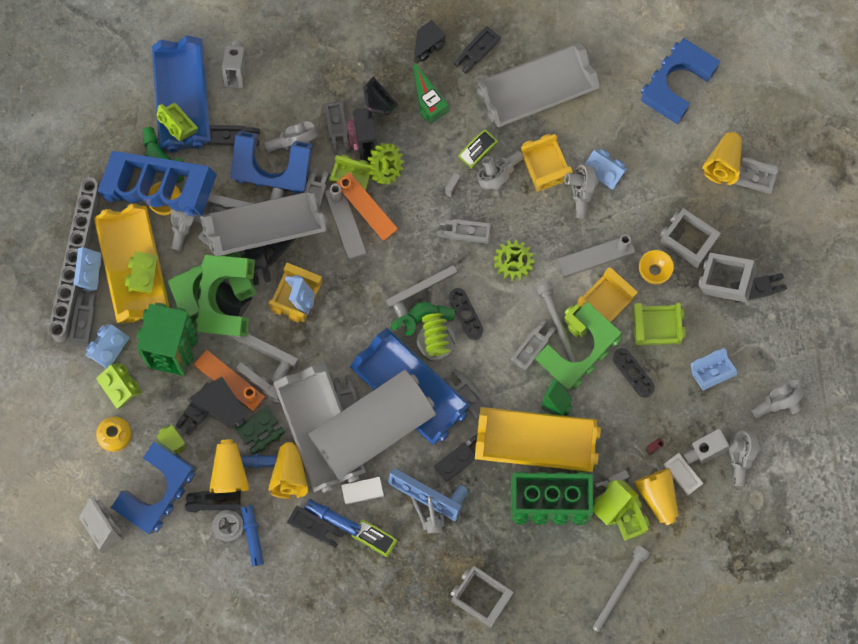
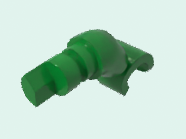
(153, 150)
(418, 312)

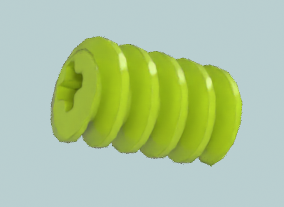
(435, 335)

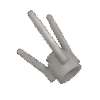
(433, 523)

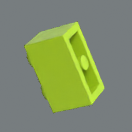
(614, 502)

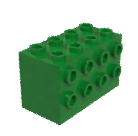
(167, 339)
(551, 498)

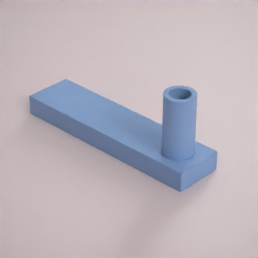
(415, 489)

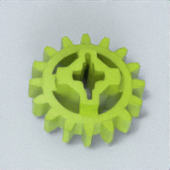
(385, 163)
(510, 253)

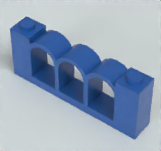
(192, 199)

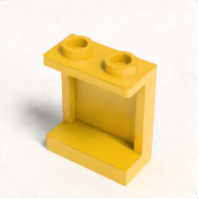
(545, 162)
(609, 295)
(280, 302)

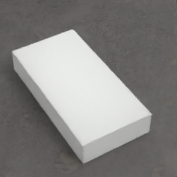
(683, 474)
(362, 490)

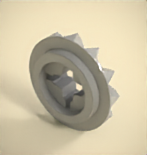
(219, 522)

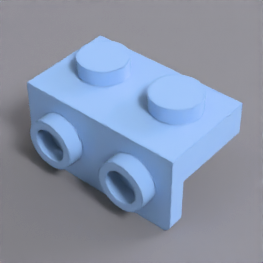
(607, 169)
(87, 269)
(301, 294)
(107, 345)
(713, 369)

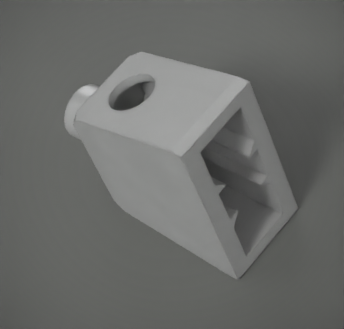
(234, 59)
(714, 442)

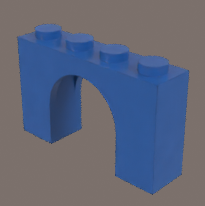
(684, 57)
(247, 169)
(177, 474)

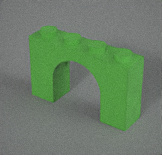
(215, 271)
(186, 288)
(604, 336)

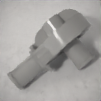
(301, 131)
(495, 174)
(583, 186)
(181, 225)
(784, 395)
(743, 454)

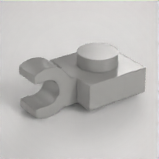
(620, 476)

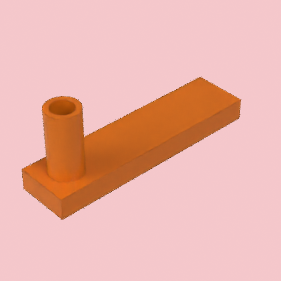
(367, 206)
(241, 389)

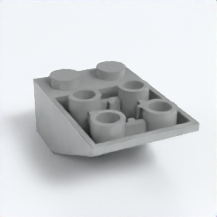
(100, 525)

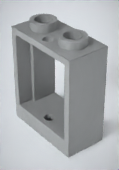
(677, 248)
(747, 279)
(467, 577)

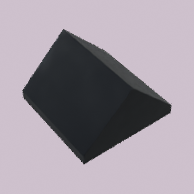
(229, 303)

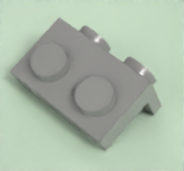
(757, 175)

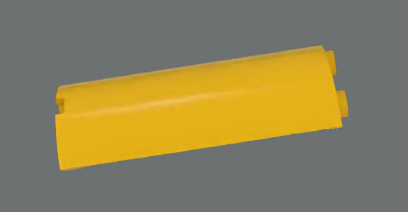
(119, 238)
(537, 439)

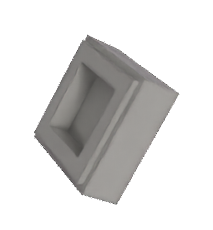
(452, 185)

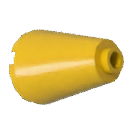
(725, 160)
(228, 469)
(288, 473)
(659, 495)

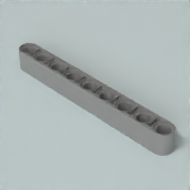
(71, 251)

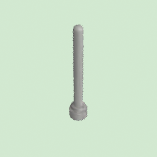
(545, 290)
(639, 556)

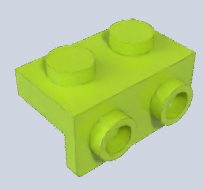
(176, 121)
(358, 169)
(142, 272)
(573, 323)
(118, 384)
(633, 522)

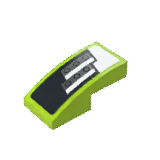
(477, 148)
(375, 538)

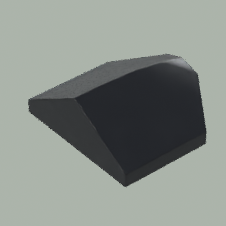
(377, 98)

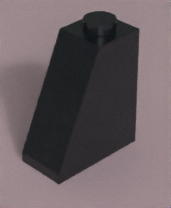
(365, 133)
(219, 403)

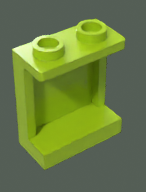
(658, 324)

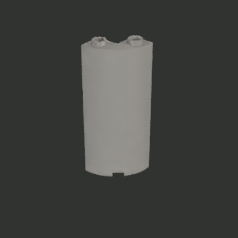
(538, 84)
(263, 223)
(307, 404)
(372, 424)

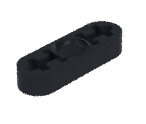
(464, 299)
(637, 387)

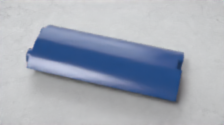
(181, 80)
(389, 357)

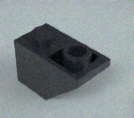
(427, 41)

